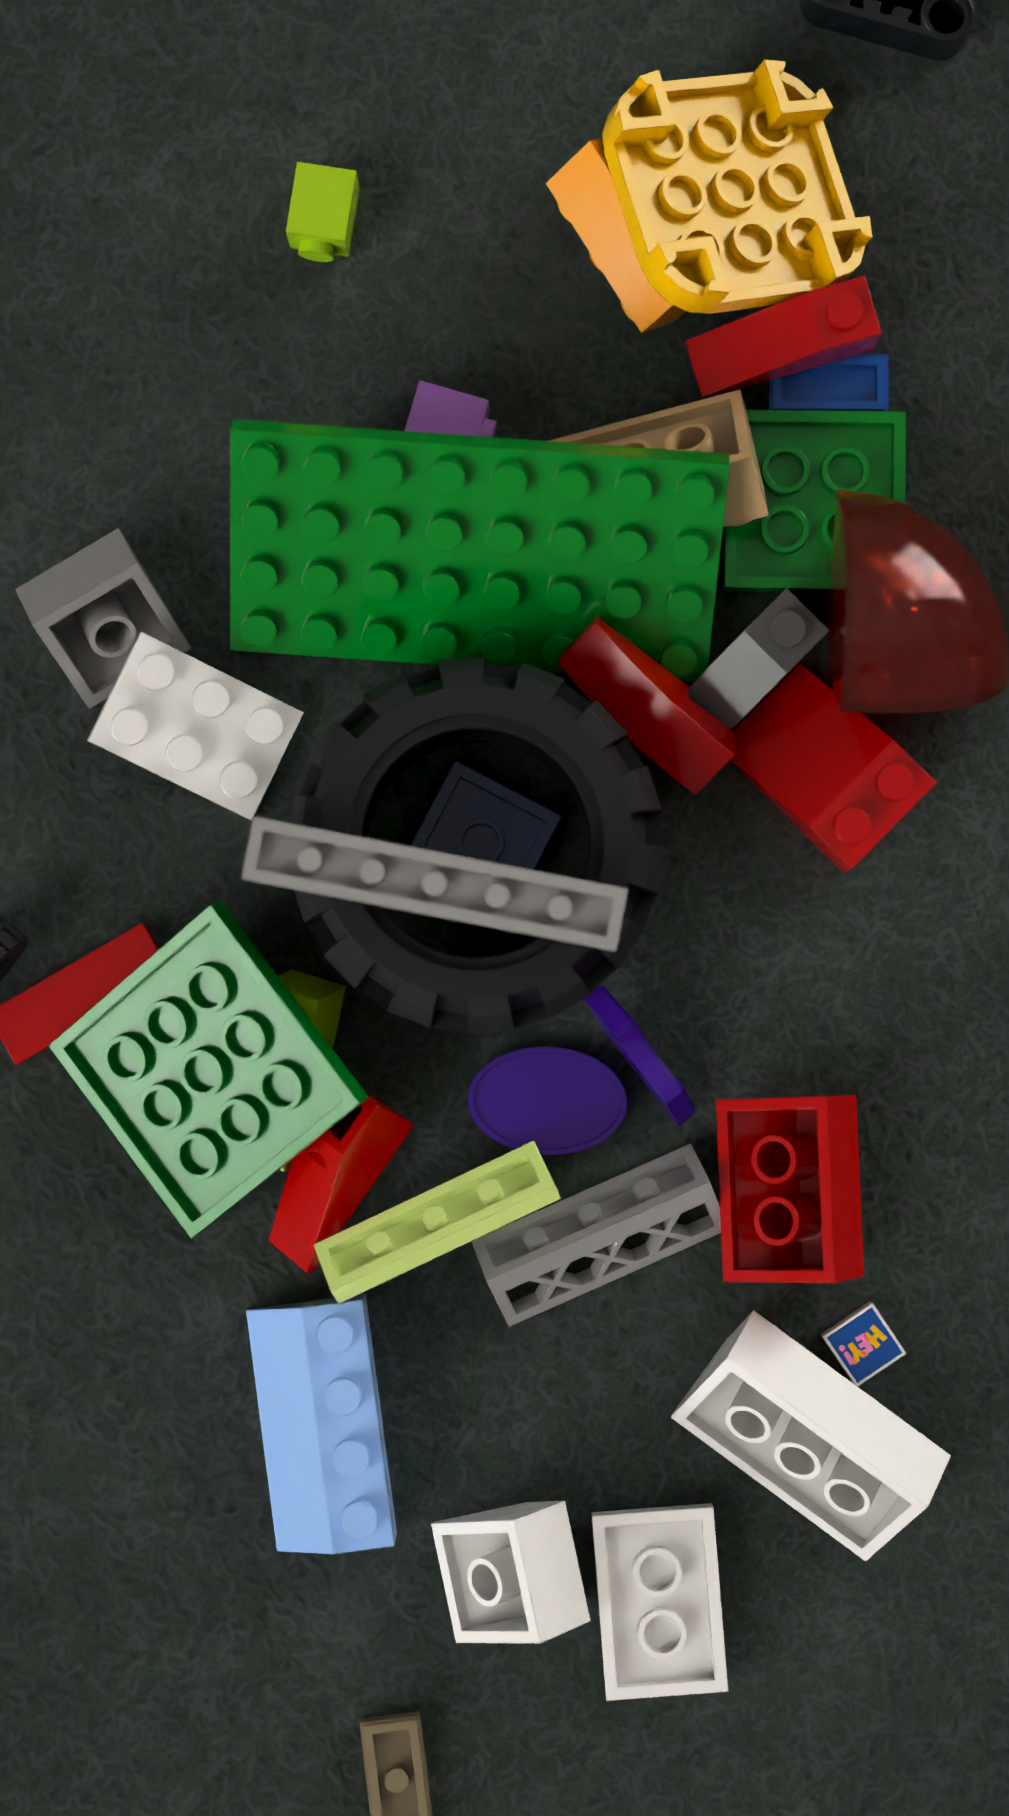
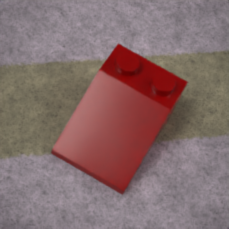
(827, 768)

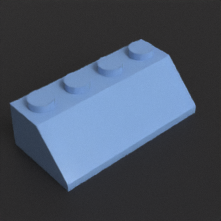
(322, 1426)

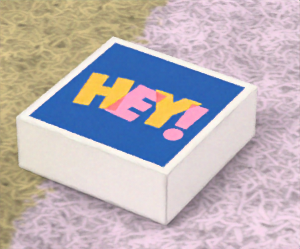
(863, 1344)

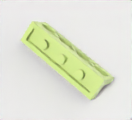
(436, 1222)

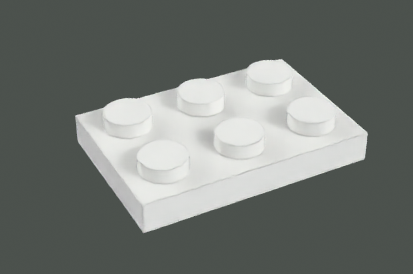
(195, 726)
(659, 1601)

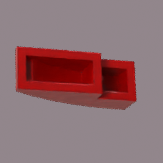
(649, 705)

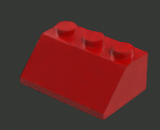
(790, 1189)

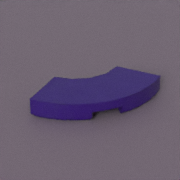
(640, 1054)

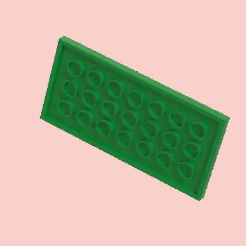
(469, 546)

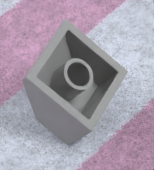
(93, 612)

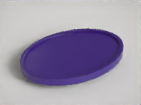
(547, 1098)

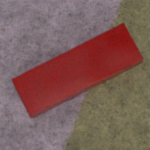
(53, 1005)

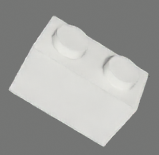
(511, 1574)

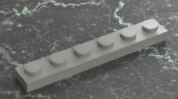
(434, 884)

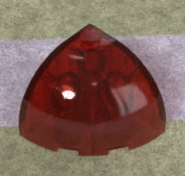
(909, 614)

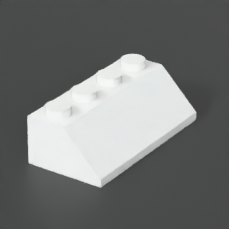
(812, 1437)

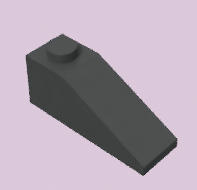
(758, 660)

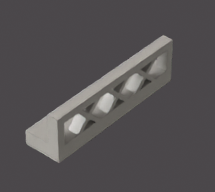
(595, 1227)

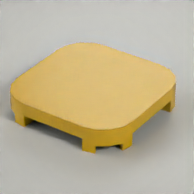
(732, 189)

